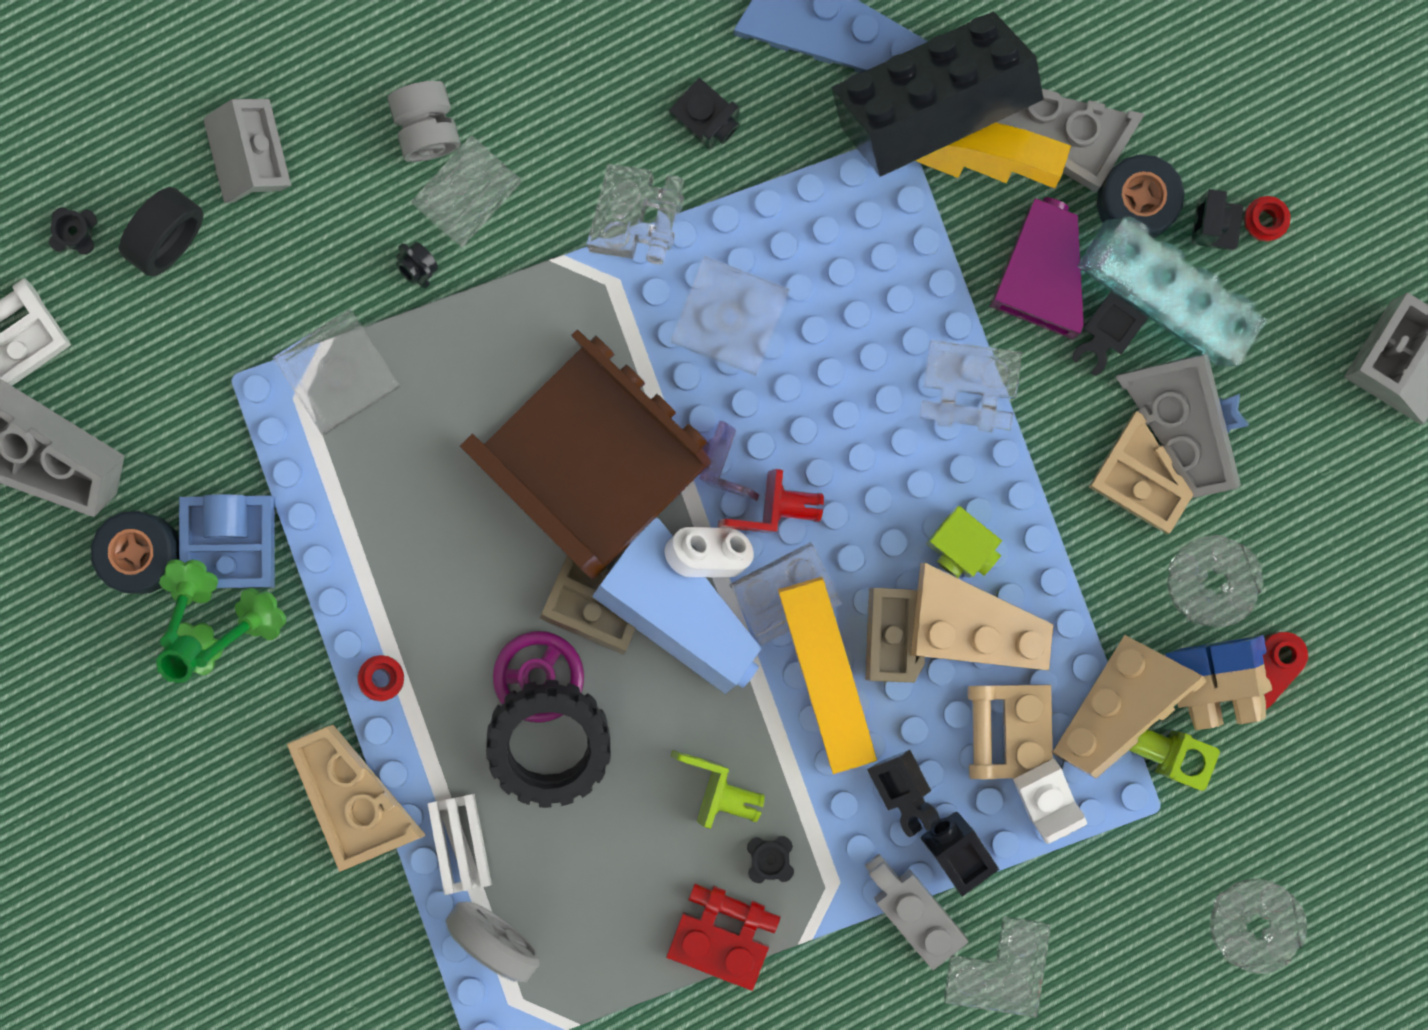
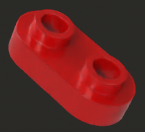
(1279, 673)

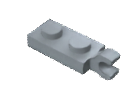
(916, 913)

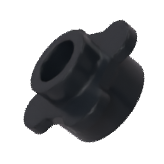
(61, 224)
(416, 263)
(779, 869)

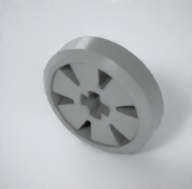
(492, 941)

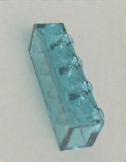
(1172, 291)

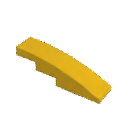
(1000, 151)
(827, 675)

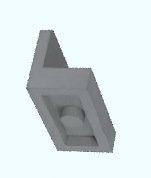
(246, 148)

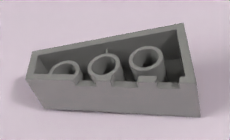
(53, 456)

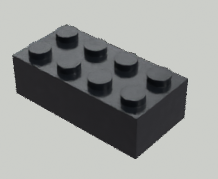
(937, 93)

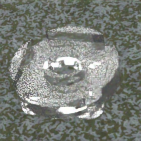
(1225, 557)
(1278, 942)

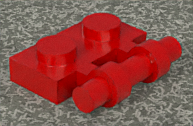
(717, 949)

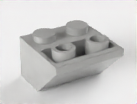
(1396, 358)

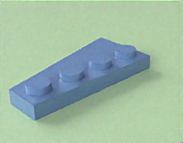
(828, 30)

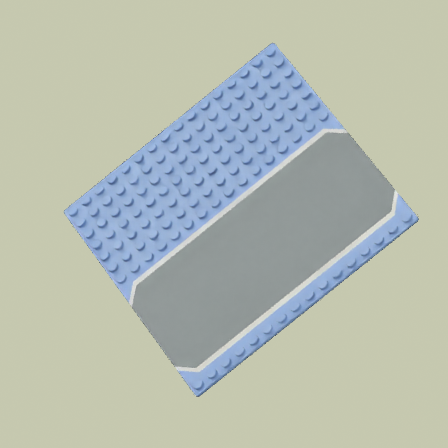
(441, 569)

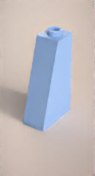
(679, 612)

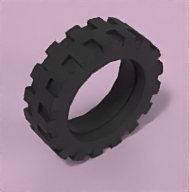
(551, 787)

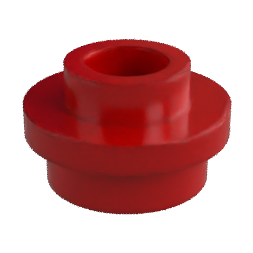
(1279, 213)
(393, 671)

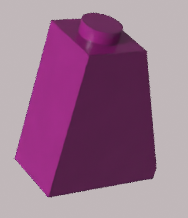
(1042, 271)

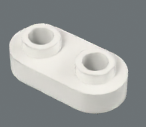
(718, 553)

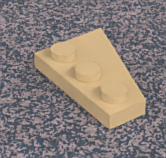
(974, 626)
(1123, 703)
(350, 800)

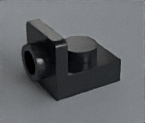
(706, 114)
(1216, 222)
(960, 853)

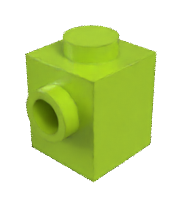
(964, 545)

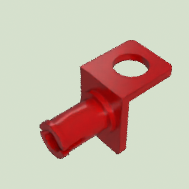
(780, 504)

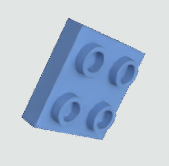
(230, 537)

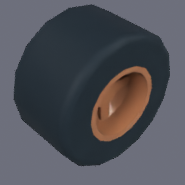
(1149, 184)
(118, 551)

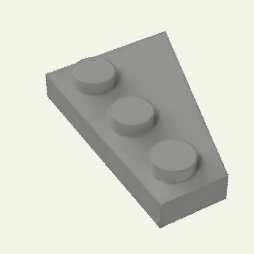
(1092, 130)
(1187, 419)

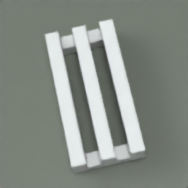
(442, 849)

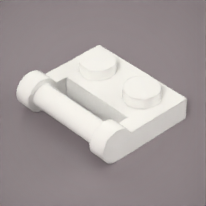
(31, 339)

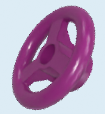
(556, 647)

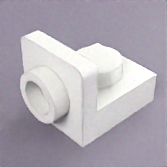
(1049, 801)

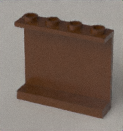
(592, 456)

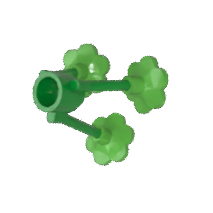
(194, 647)

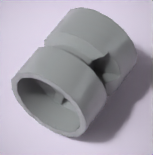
(422, 114)

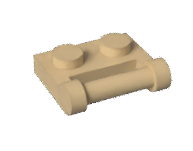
(1025, 727)

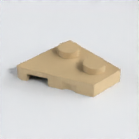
(1142, 477)

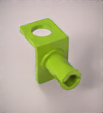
(1170, 753)
(720, 795)

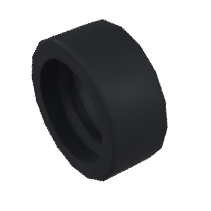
(160, 231)

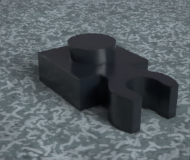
(1113, 327)
(904, 787)

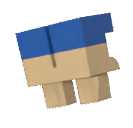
(1232, 673)

